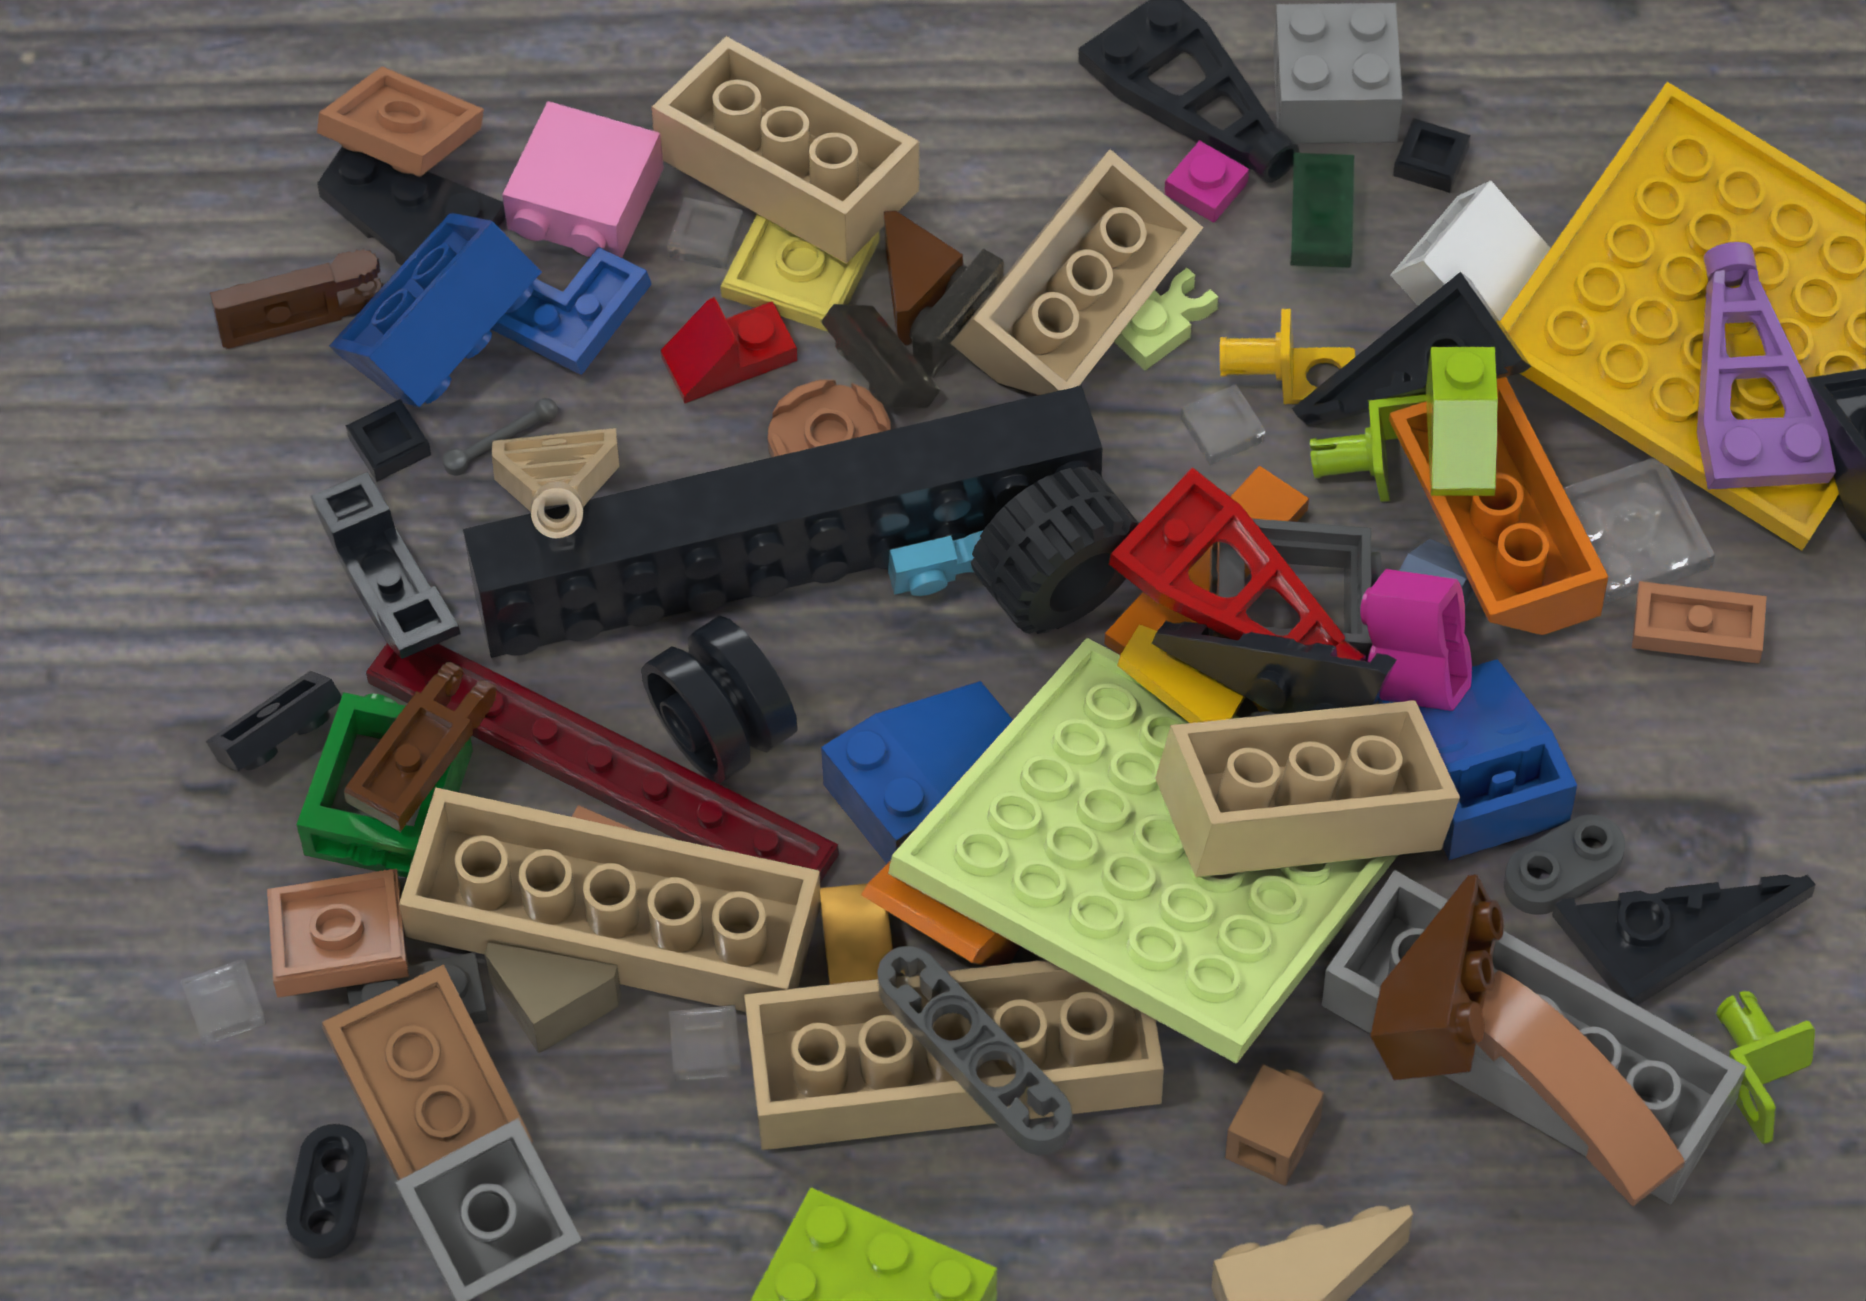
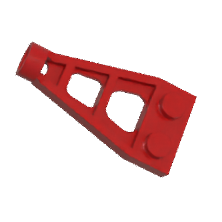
(1179, 534)

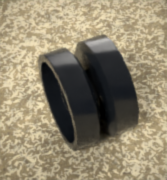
(719, 699)

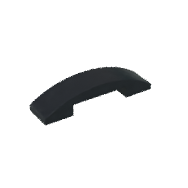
(382, 567)

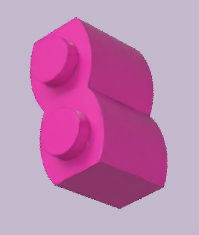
(1422, 627)

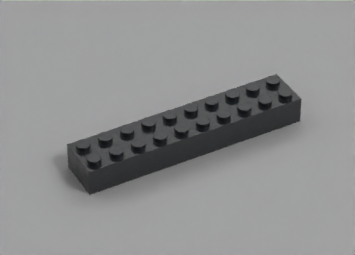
(768, 522)

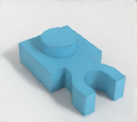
(930, 564)

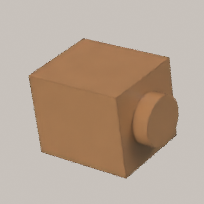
(1275, 1123)

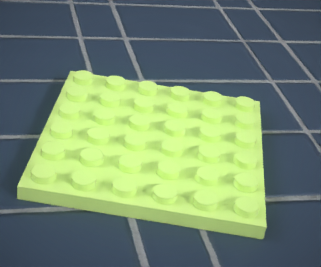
(1080, 863)

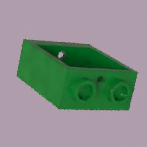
(356, 837)

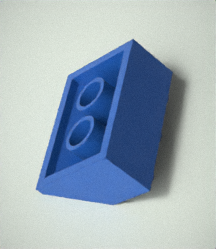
(437, 309)

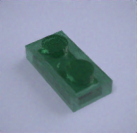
(1322, 210)

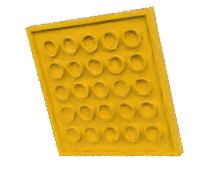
(1623, 292)

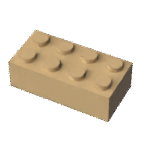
(786, 148)
(1306, 788)

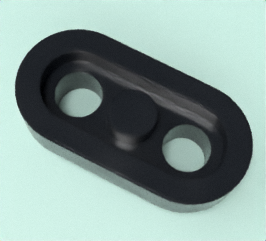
(326, 1194)

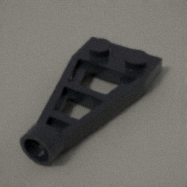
(1150, 39)

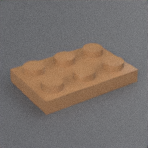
(420, 1071)

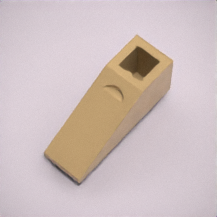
(1313, 1260)

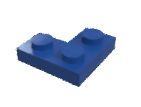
(581, 319)

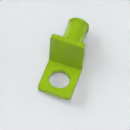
(1365, 450)
(1765, 1055)

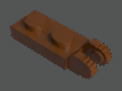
(296, 299)
(418, 748)

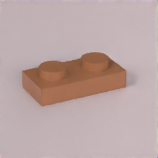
(1699, 622)

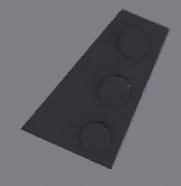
(397, 205)

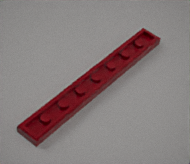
(610, 765)

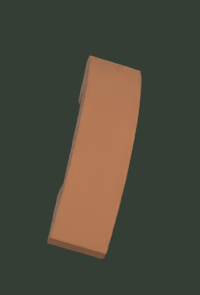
(1580, 1087)

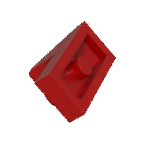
(725, 351)

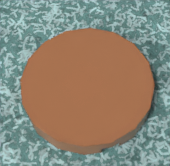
(824, 415)

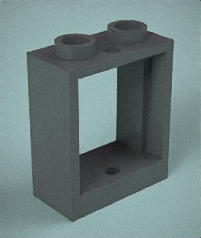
(1313, 546)

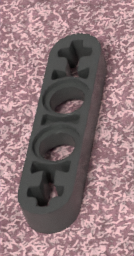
(982, 1043)

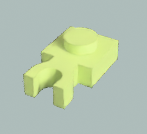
(1165, 321)

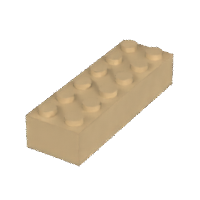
(653, 905)
(847, 1069)

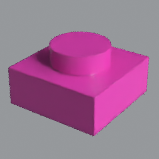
(1206, 181)

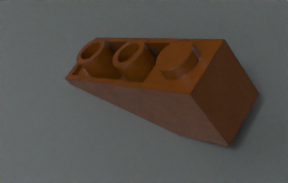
(1436, 993)

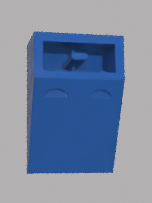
(1501, 764)

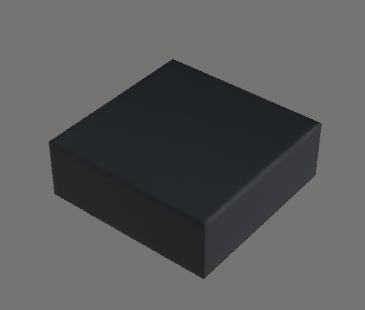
(1431, 155)
(388, 440)

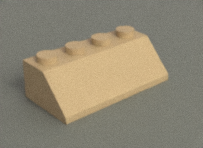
(1078, 281)

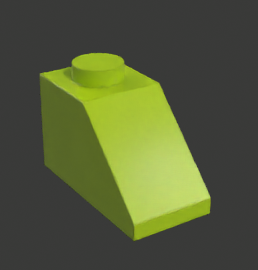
(1462, 421)

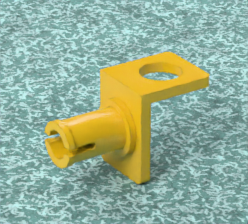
(1279, 358)

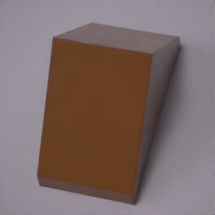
(917, 269)

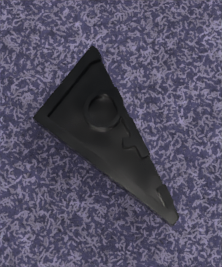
(1400, 357)
(1278, 669)
(1662, 936)

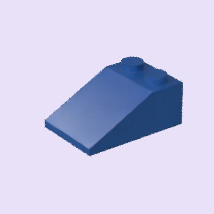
(907, 760)

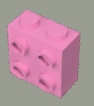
(583, 181)

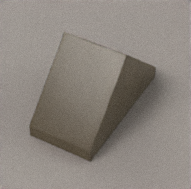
(551, 992)

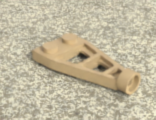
(556, 472)

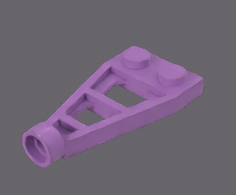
(1764, 449)

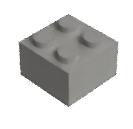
(1337, 72)
(487, 1212)

